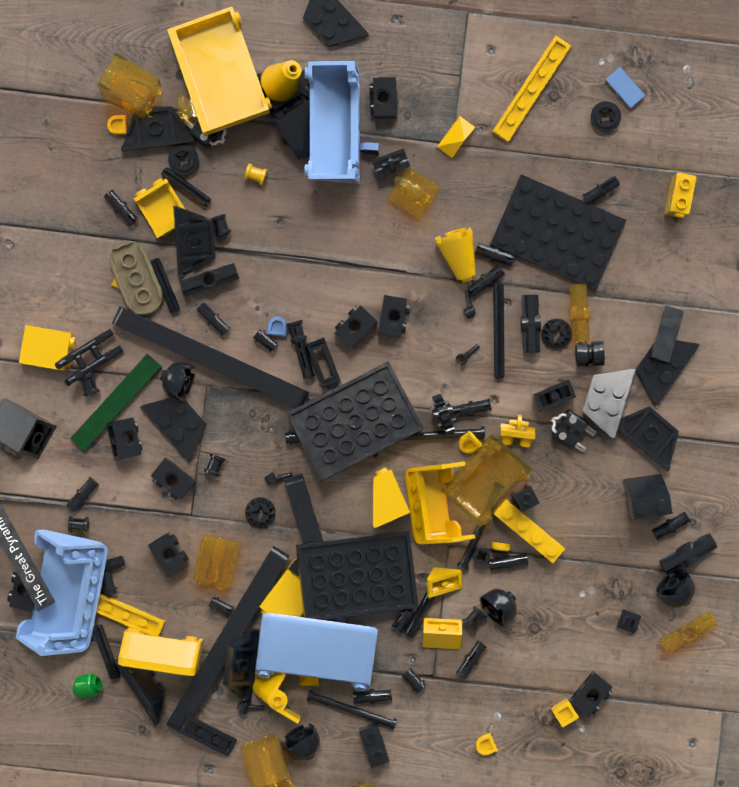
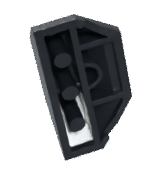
(146, 689)

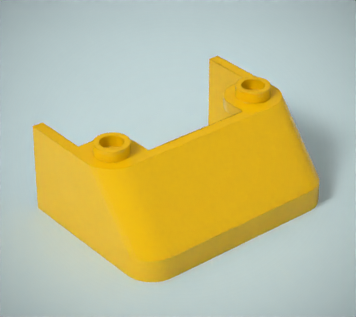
(429, 504)
(160, 653)
(268, 691)

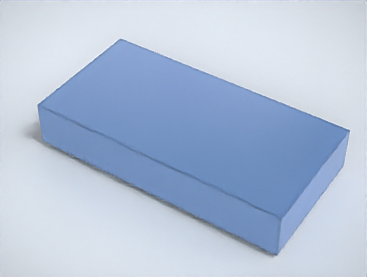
(625, 87)

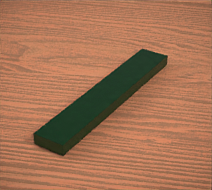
(116, 402)

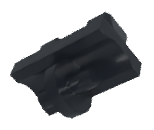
(390, 163)

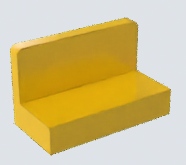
(442, 633)

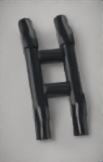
(90, 345)

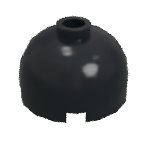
(177, 380)
(676, 590)
(500, 605)
(301, 742)

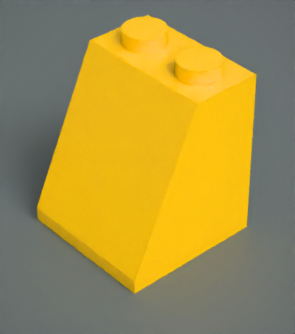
(387, 498)

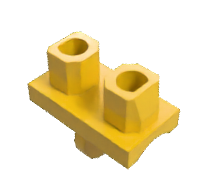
(518, 429)

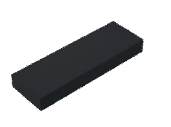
(666, 334)
(207, 734)

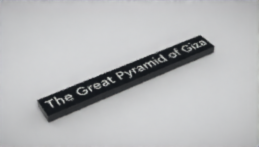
(23, 563)

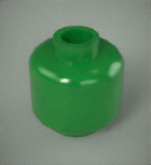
(87, 686)

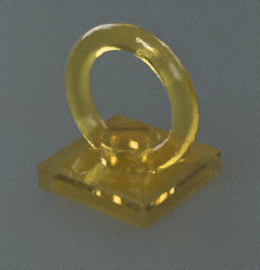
(413, 192)

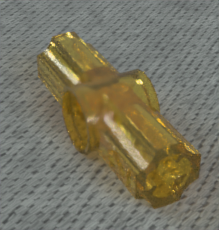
(579, 313)
(699, 625)

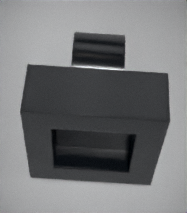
(628, 621)

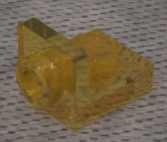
(185, 106)

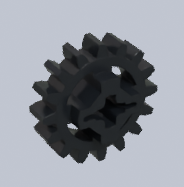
(443, 414)

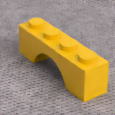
(528, 530)

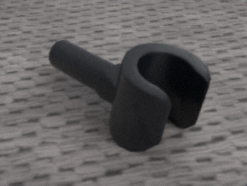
(470, 310)
(467, 354)
(271, 478)
(243, 707)

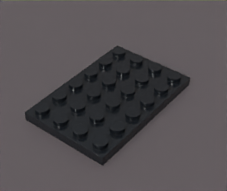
(558, 232)
(354, 421)
(357, 576)

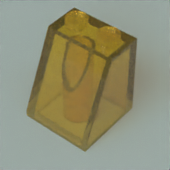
(129, 86)
(217, 561)
(267, 763)

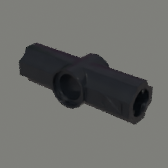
(197, 283)
(530, 324)
(688, 553)

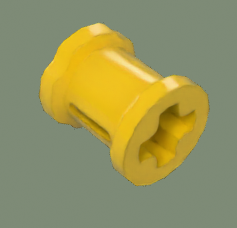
(255, 174)

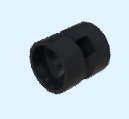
(589, 353)

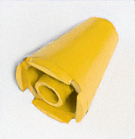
(281, 80)
(459, 252)

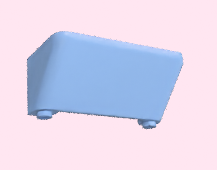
(334, 121)
(74, 577)
(316, 649)

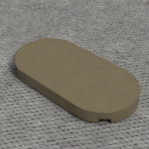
(135, 277)

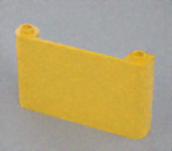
(218, 71)

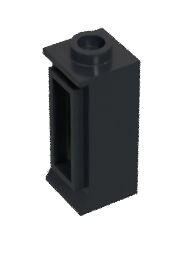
(331, 381)
(526, 498)

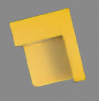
(564, 712)

